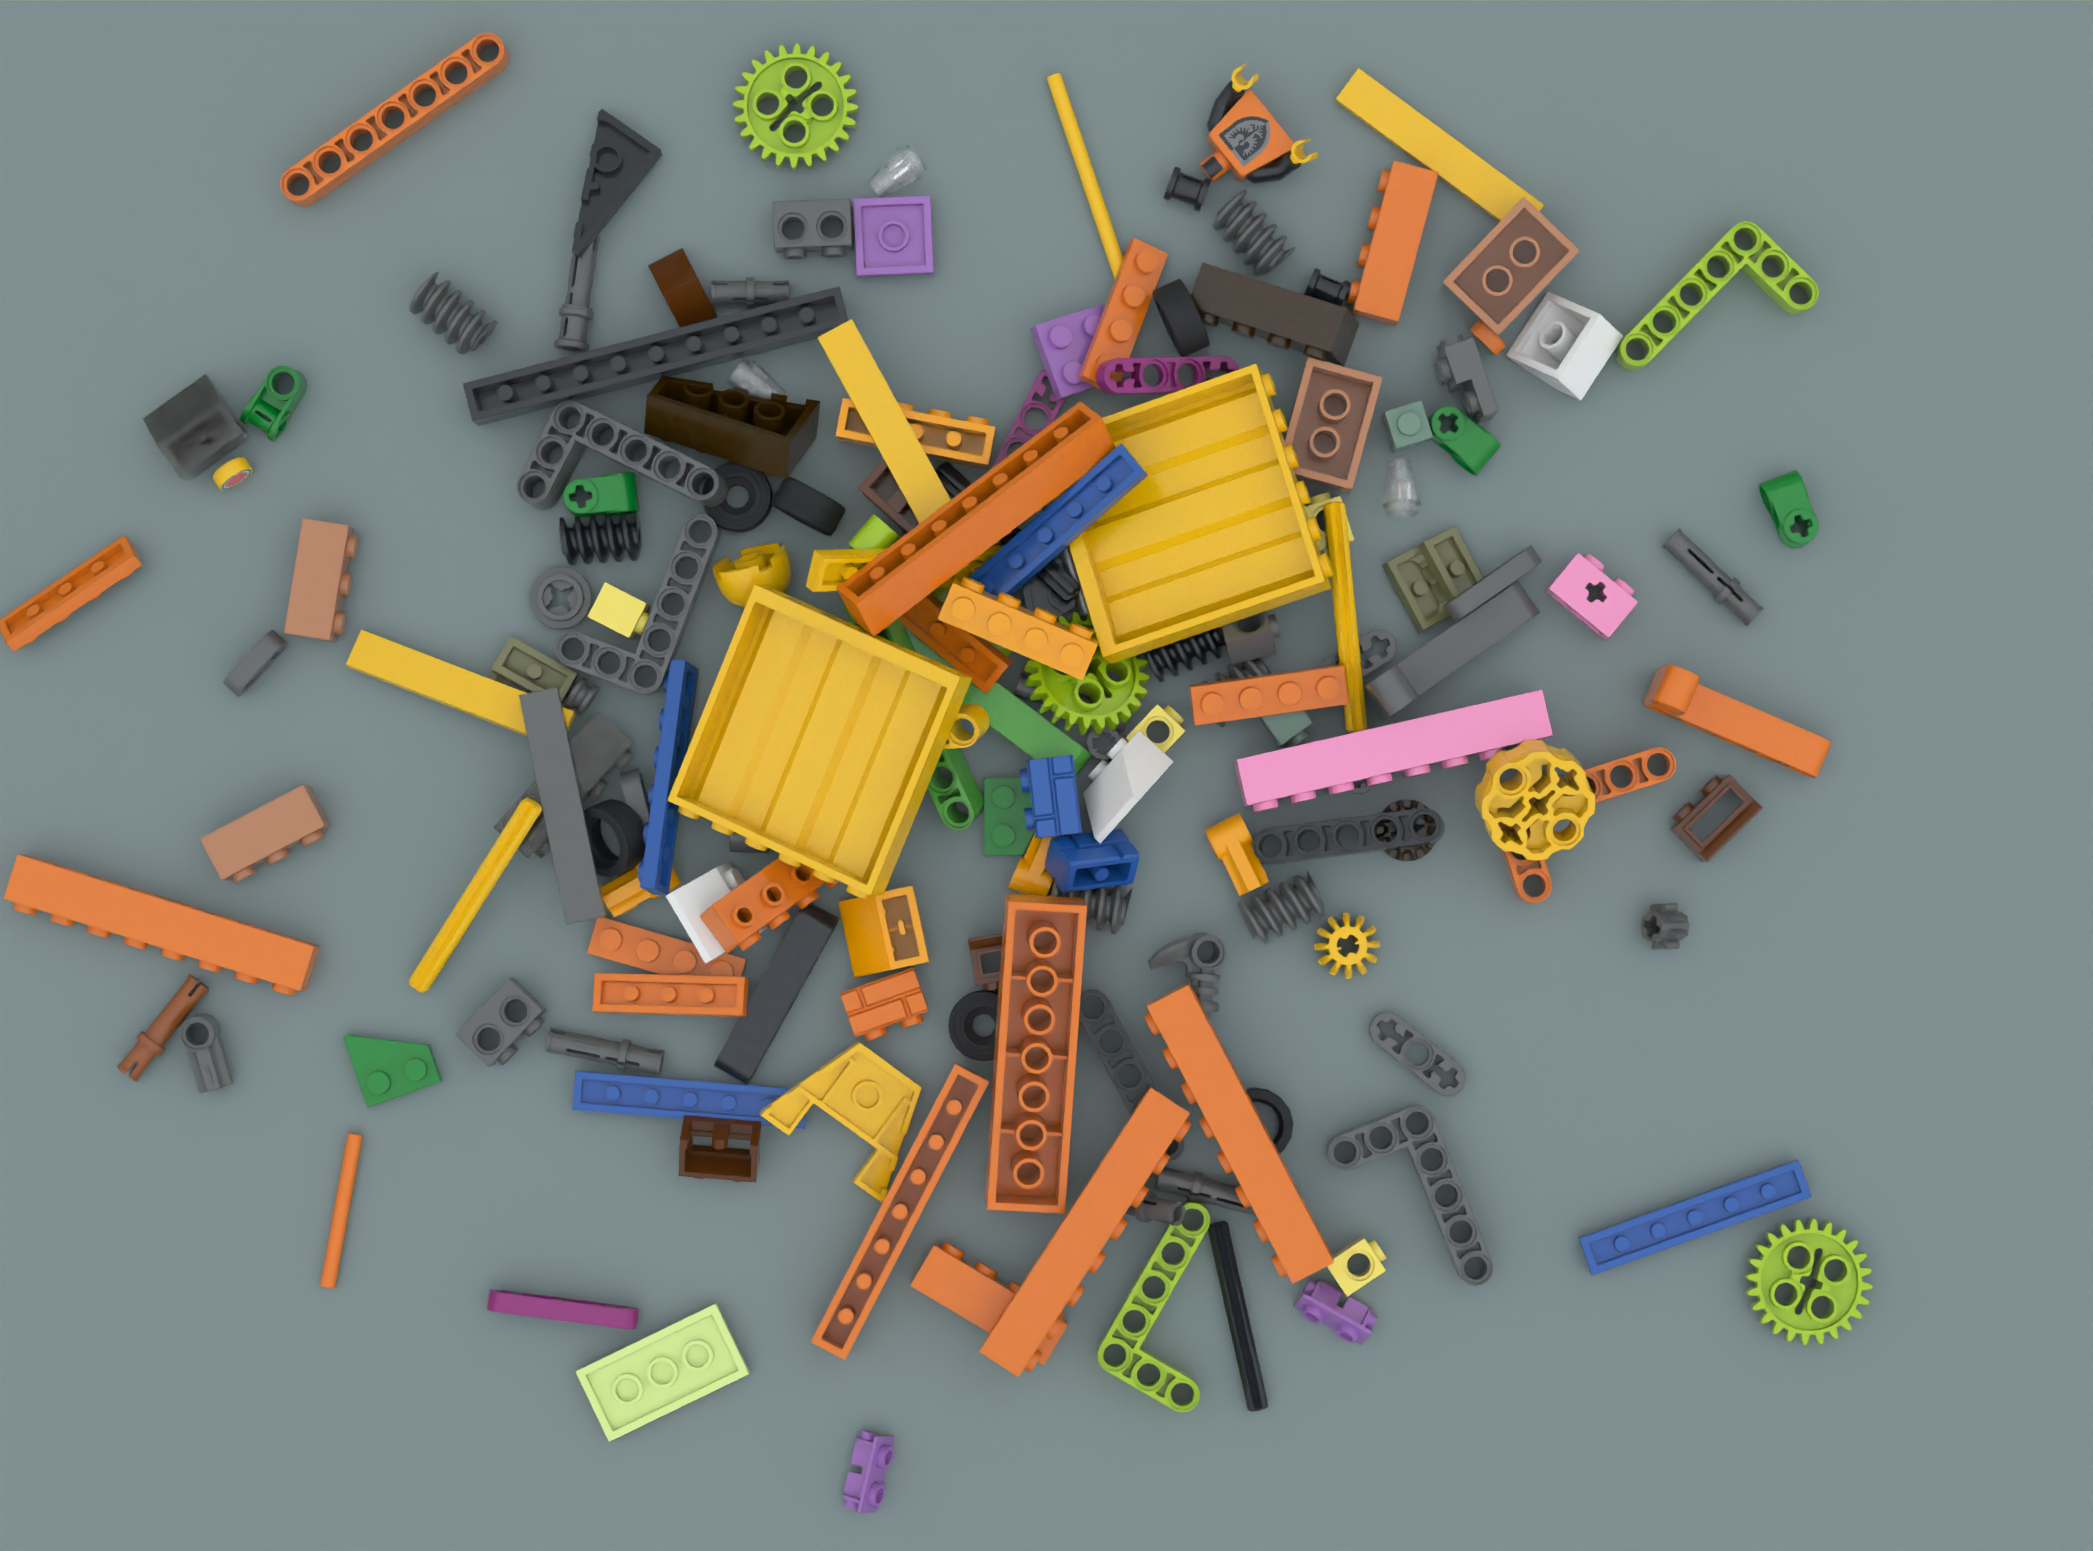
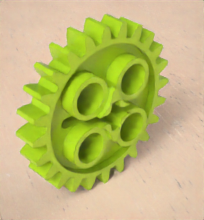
(770, 82)
(1062, 696)
(1842, 1292)

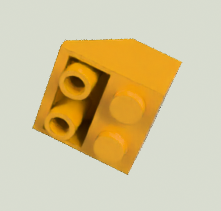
(884, 931)

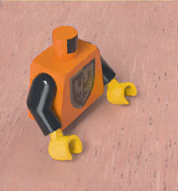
(1249, 137)

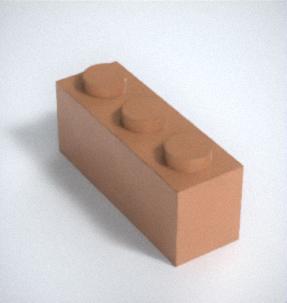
(321, 580)
(266, 834)

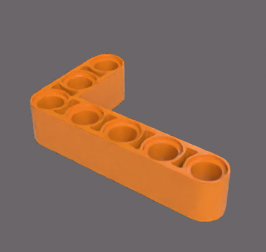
(1680, 697)
(1603, 789)

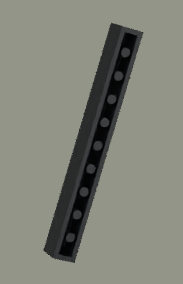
(655, 356)

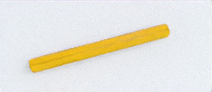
(1345, 614)
(475, 894)

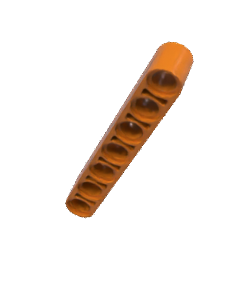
(375, 121)

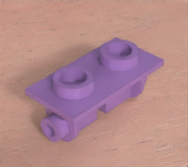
(1350, 1322)
(866, 1489)

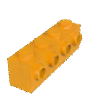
(939, 435)
(1017, 628)

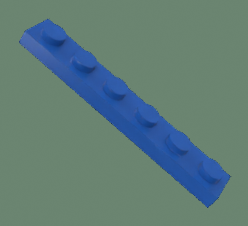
(1061, 523)
(675, 728)
(672, 1097)
(1694, 1217)

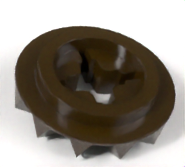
(1386, 827)

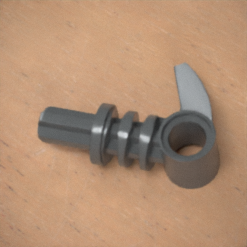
(1201, 972)

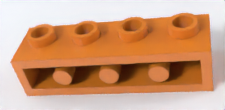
(760, 903)

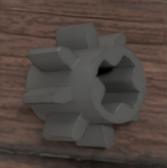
(1665, 926)

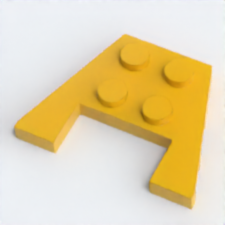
(864, 1097)

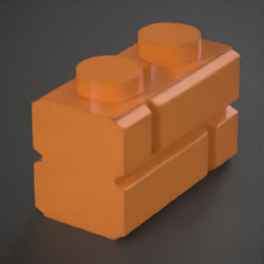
(885, 1003)

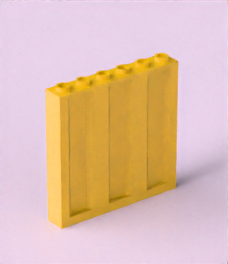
(1210, 527)
(818, 741)

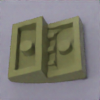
(1432, 577)
(531, 670)

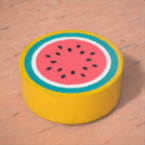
(232, 473)

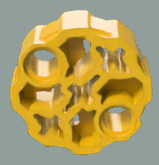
(1559, 797)

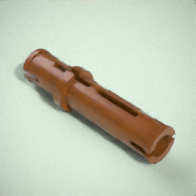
(162, 1028)

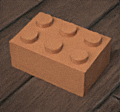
(1511, 266)
(1331, 423)

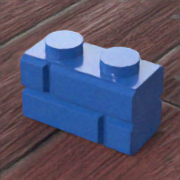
(1052, 796)
(1085, 864)

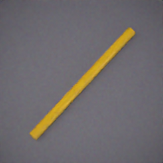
(1085, 171)

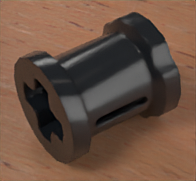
(1187, 189)
(1326, 288)

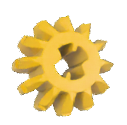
(1343, 933)

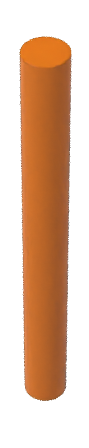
(341, 1210)

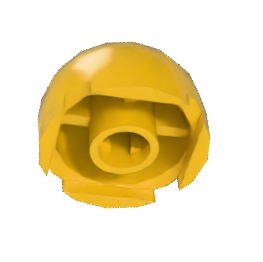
(757, 565)

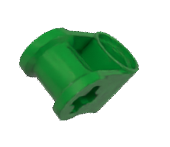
(274, 404)
(1467, 444)
(610, 495)
(1789, 503)

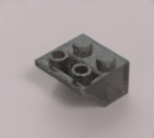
(196, 428)

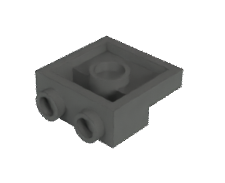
(1461, 368)

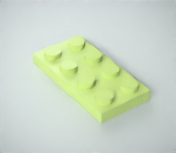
(662, 1372)

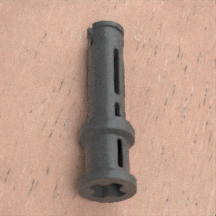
(576, 310)

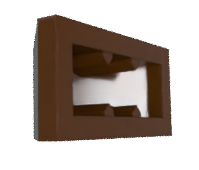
(682, 289)

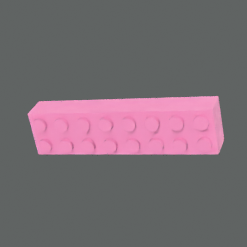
(1390, 749)

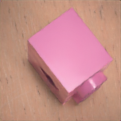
(1570, 591)

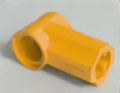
(1234, 847)
(1030, 874)
(625, 892)

